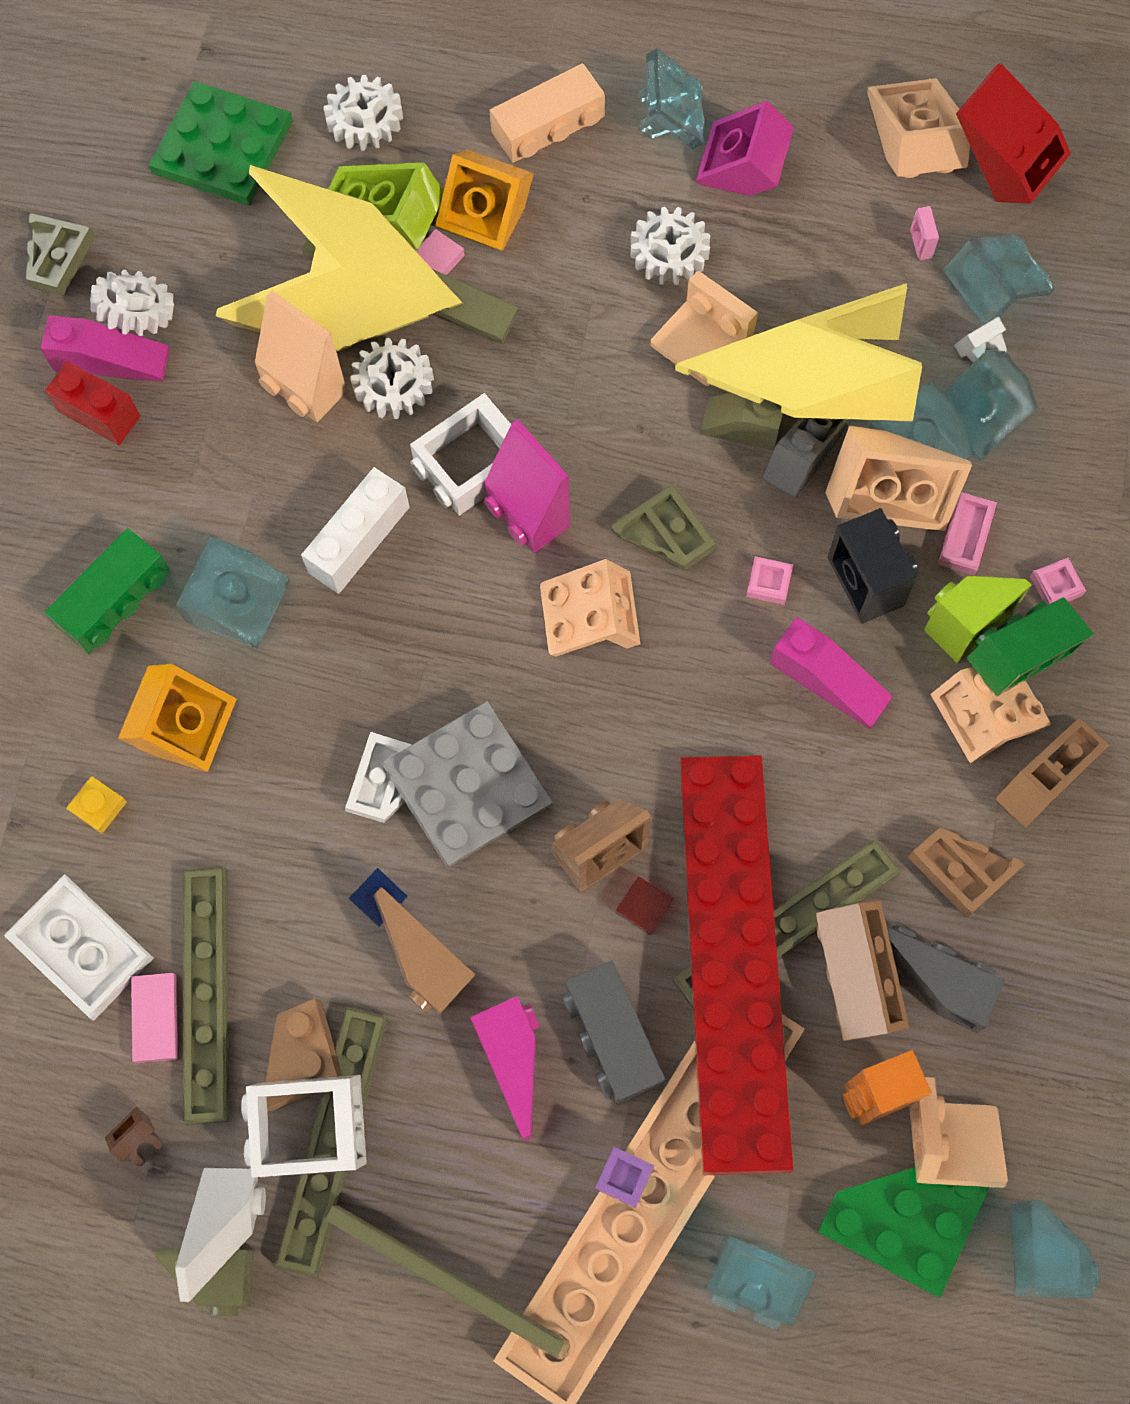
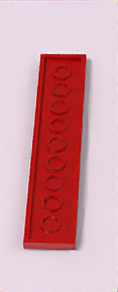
(734, 968)

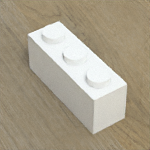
(356, 530)

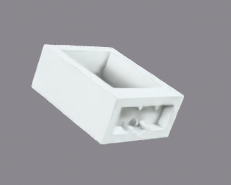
(460, 498)
(348, 1126)

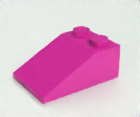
(528, 490)

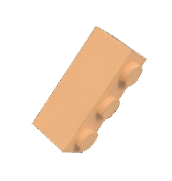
(547, 113)

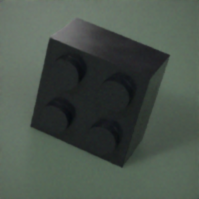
(872, 565)

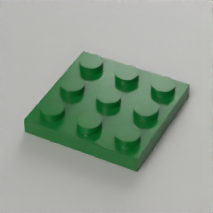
(217, 141)

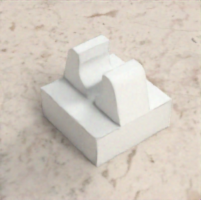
(985, 337)

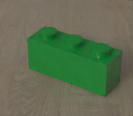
(108, 591)
(1028, 644)

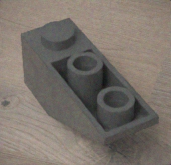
(802, 452)
(949, 985)

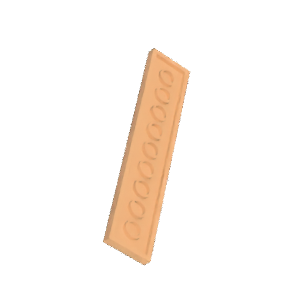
(619, 1245)

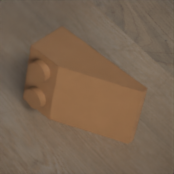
(602, 842)

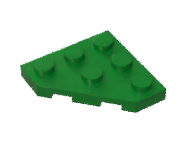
(905, 1226)

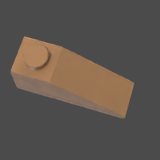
(1051, 772)
(424, 961)

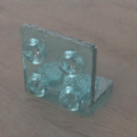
(995, 274)

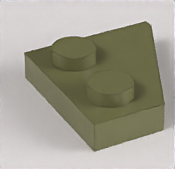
(55, 252)
(667, 530)

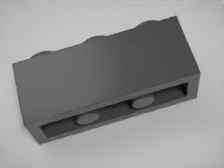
(612, 1033)

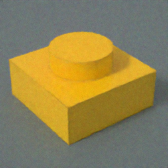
(96, 805)

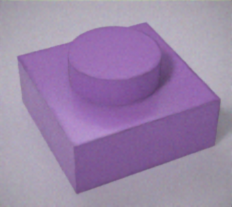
(624, 1177)

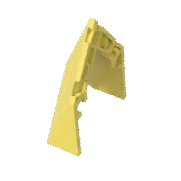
(361, 272)
(821, 365)

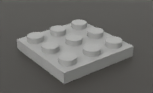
(467, 784)

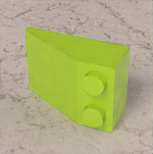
(402, 193)

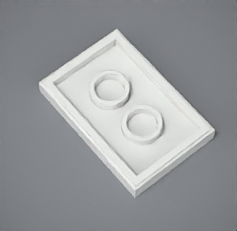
(78, 947)

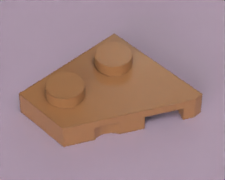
(963, 869)
(301, 1050)

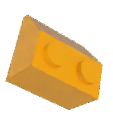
(483, 198)
(177, 717)

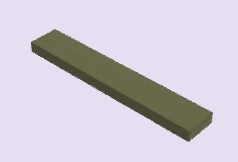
(477, 313)
(839, 887)
(205, 996)
(306, 1229)
(448, 1282)

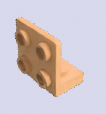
(704, 323)
(589, 608)
(986, 720)
(957, 1142)

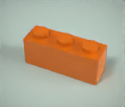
(885, 1088)

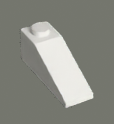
(217, 1226)

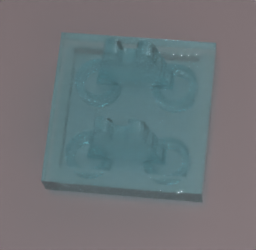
(672, 100)

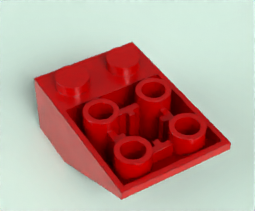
(1012, 137)

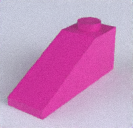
(102, 350)
(829, 673)
(511, 1050)

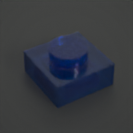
(364, 896)

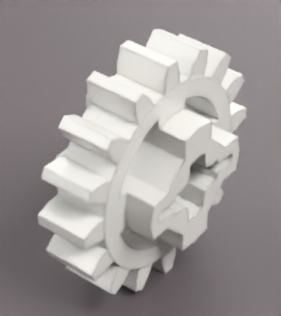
(363, 112)
(670, 245)
(131, 302)
(373, 377)

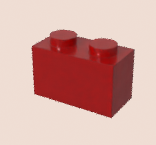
(93, 403)

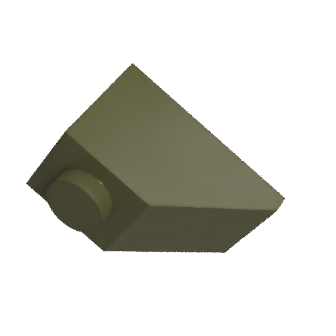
(742, 420)
(226, 1289)

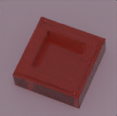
(644, 905)

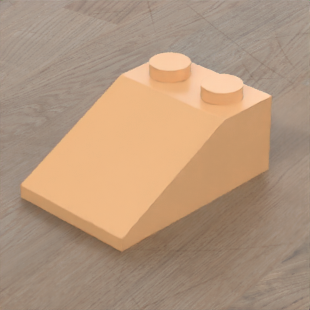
(919, 127)
(298, 360)
(903, 477)

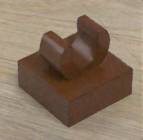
(129, 1134)

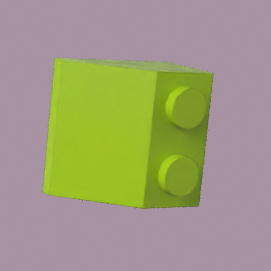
(971, 609)

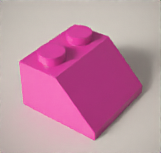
(746, 150)

